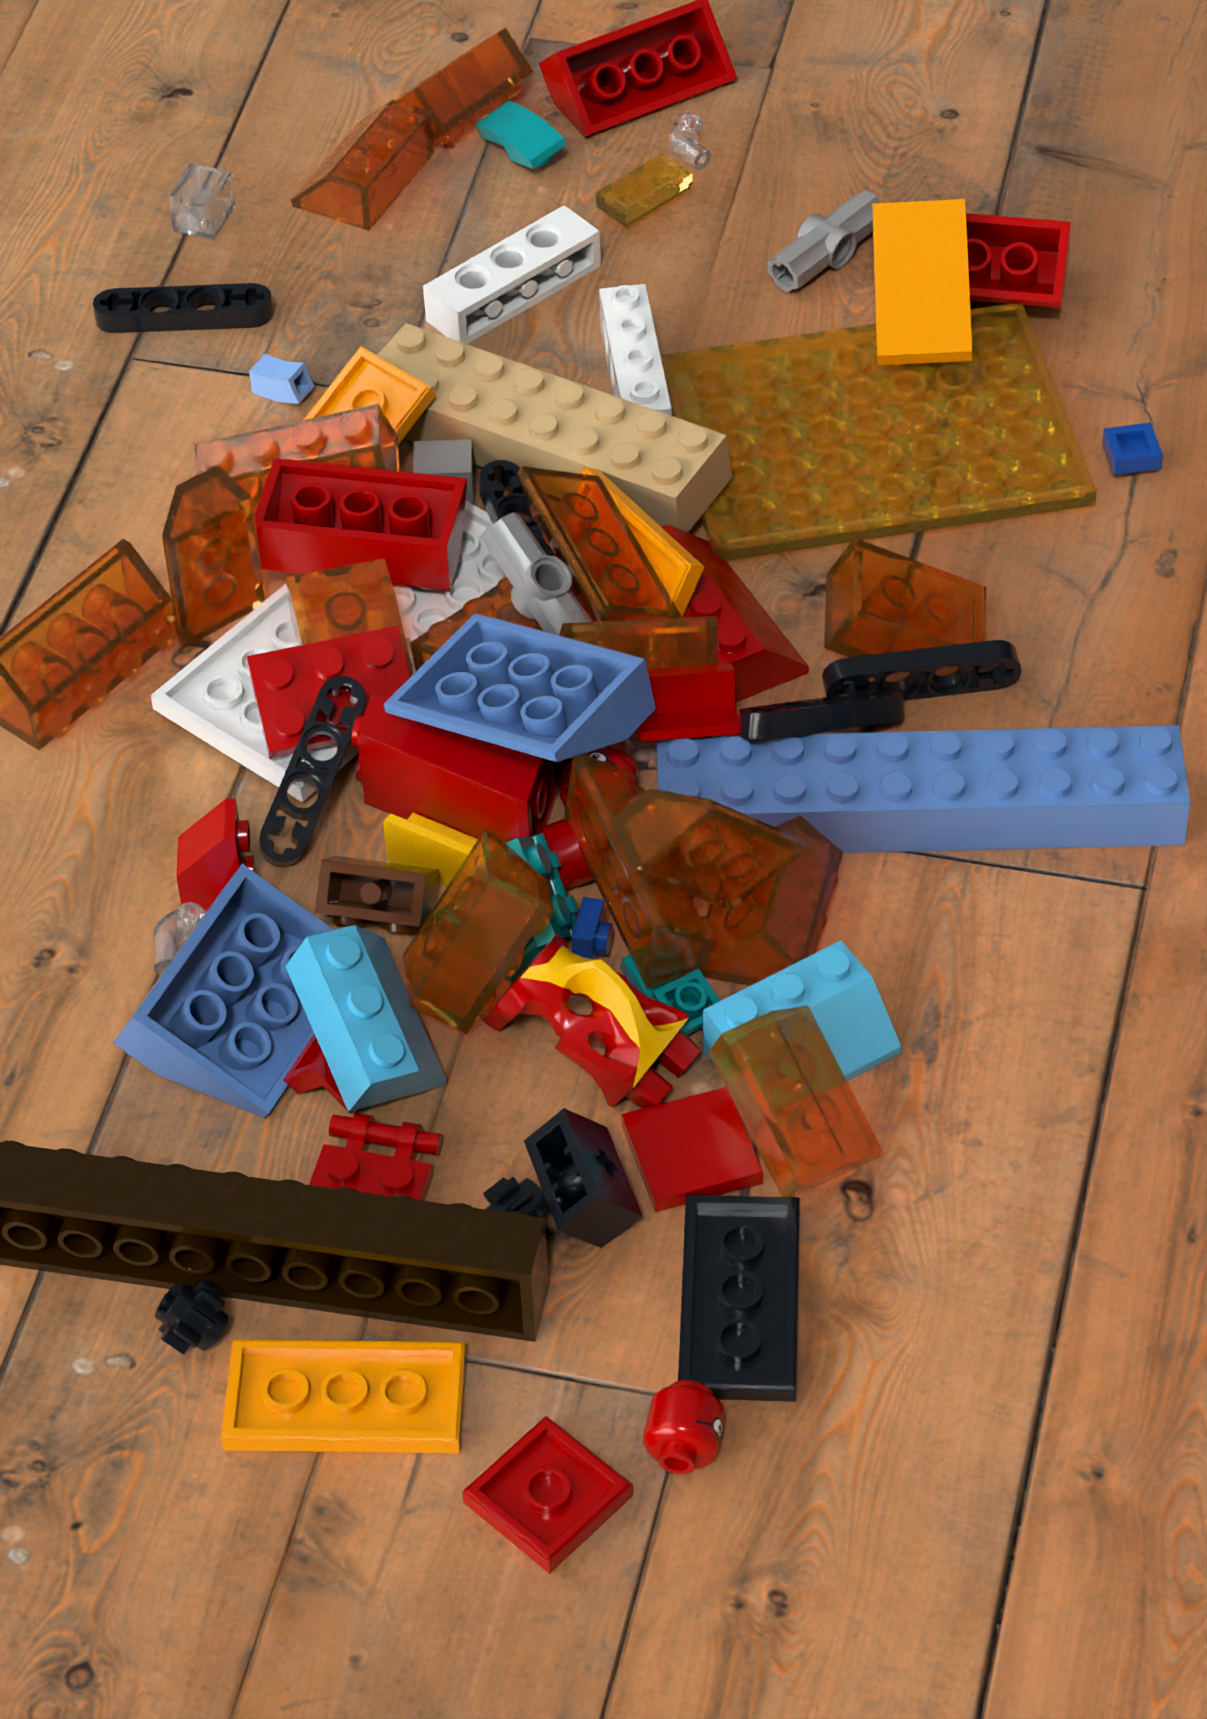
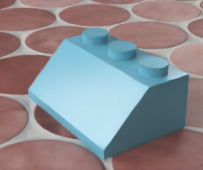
(839, 997)
(363, 1017)

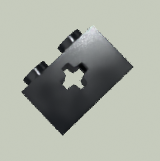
(582, 1178)

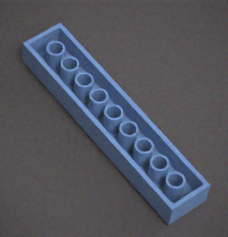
(949, 786)

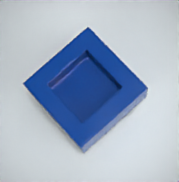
(1132, 448)
(591, 932)

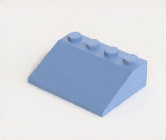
(527, 690)
(225, 1003)

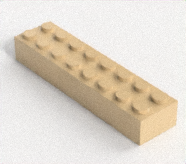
(562, 426)

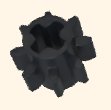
(515, 1196)
(191, 1316)

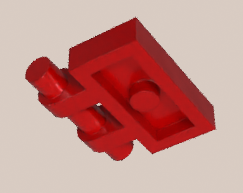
(376, 1172)

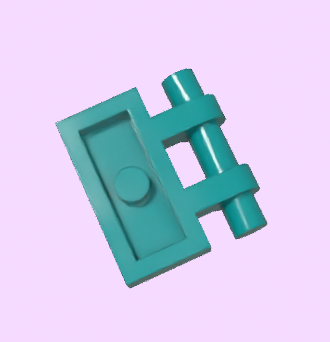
(538, 855)

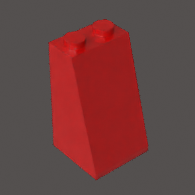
(451, 776)

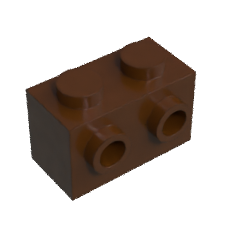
(376, 891)

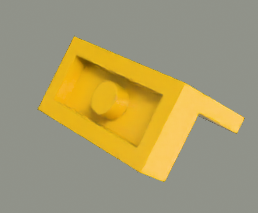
(426, 845)

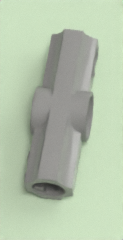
(823, 242)
(538, 580)

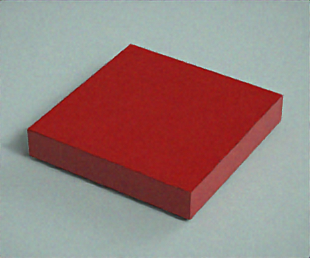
(691, 1148)
(547, 1494)

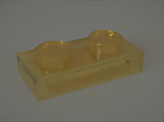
(644, 190)

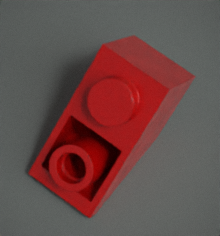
(212, 854)

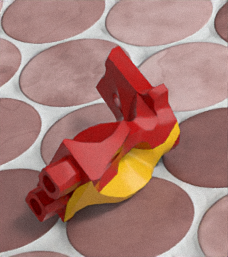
(622, 1021)

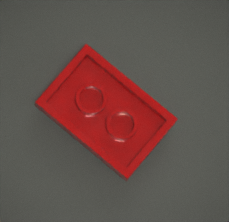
(291, 678)

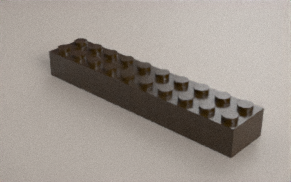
(273, 1241)

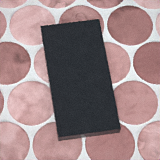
(740, 1296)

